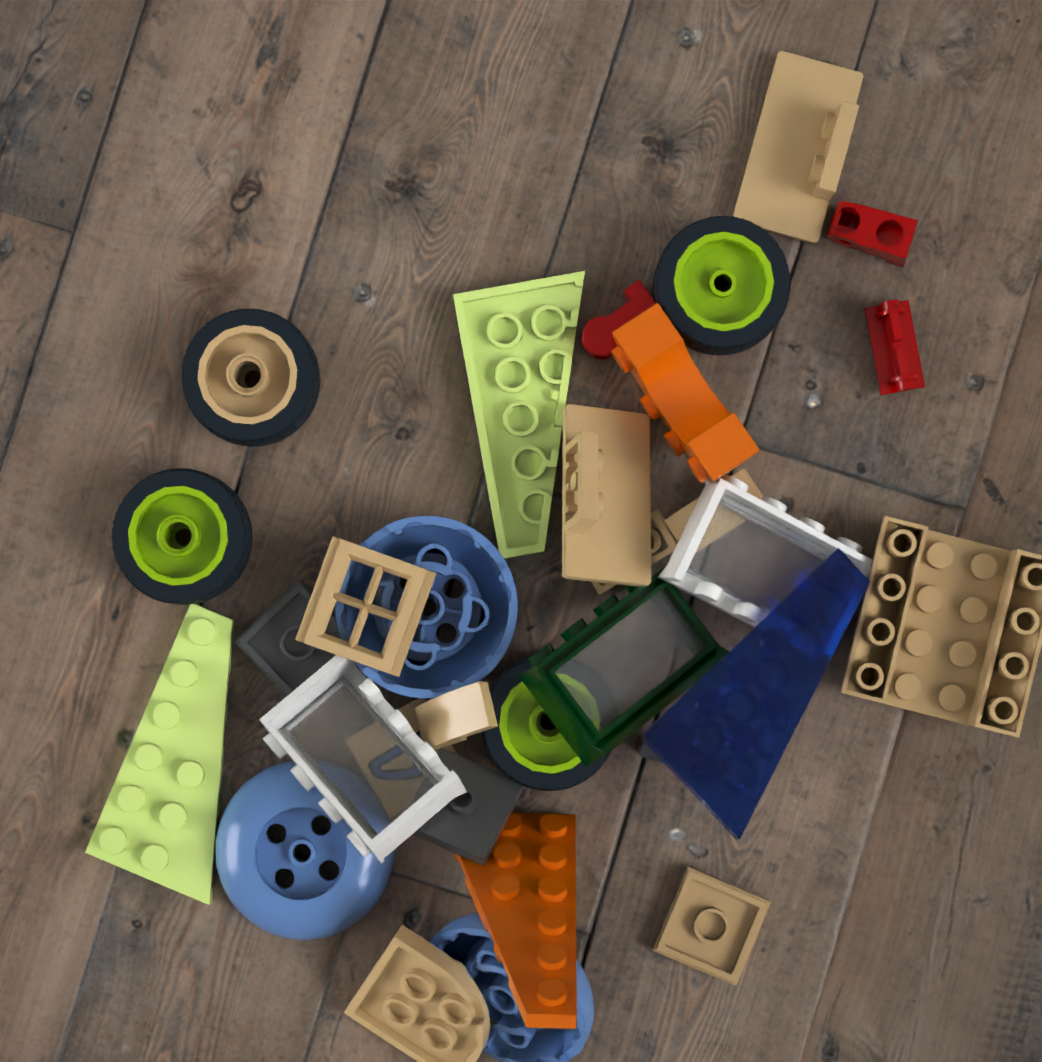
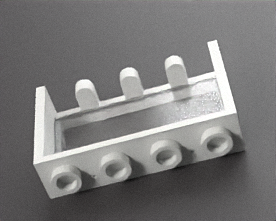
(748, 551)
(360, 757)

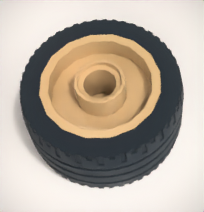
(229, 351)

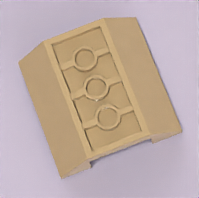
(948, 628)

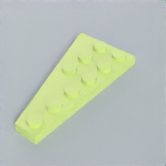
(518, 375)
(169, 785)

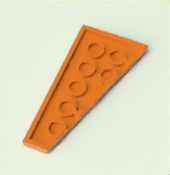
(530, 912)

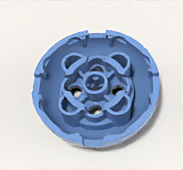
(481, 616)
(249, 861)
(508, 1036)

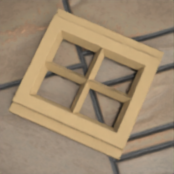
(327, 592)

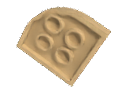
(423, 1002)

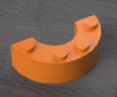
(681, 397)

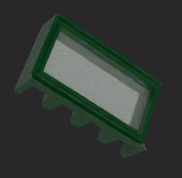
(621, 667)

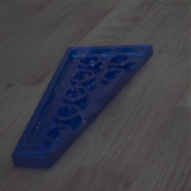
(744, 710)

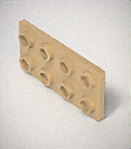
(799, 146)
(606, 496)

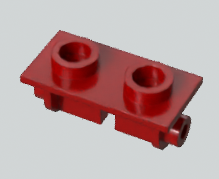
(894, 347)

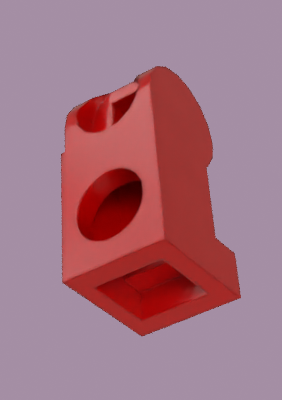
(872, 231)
(597, 333)

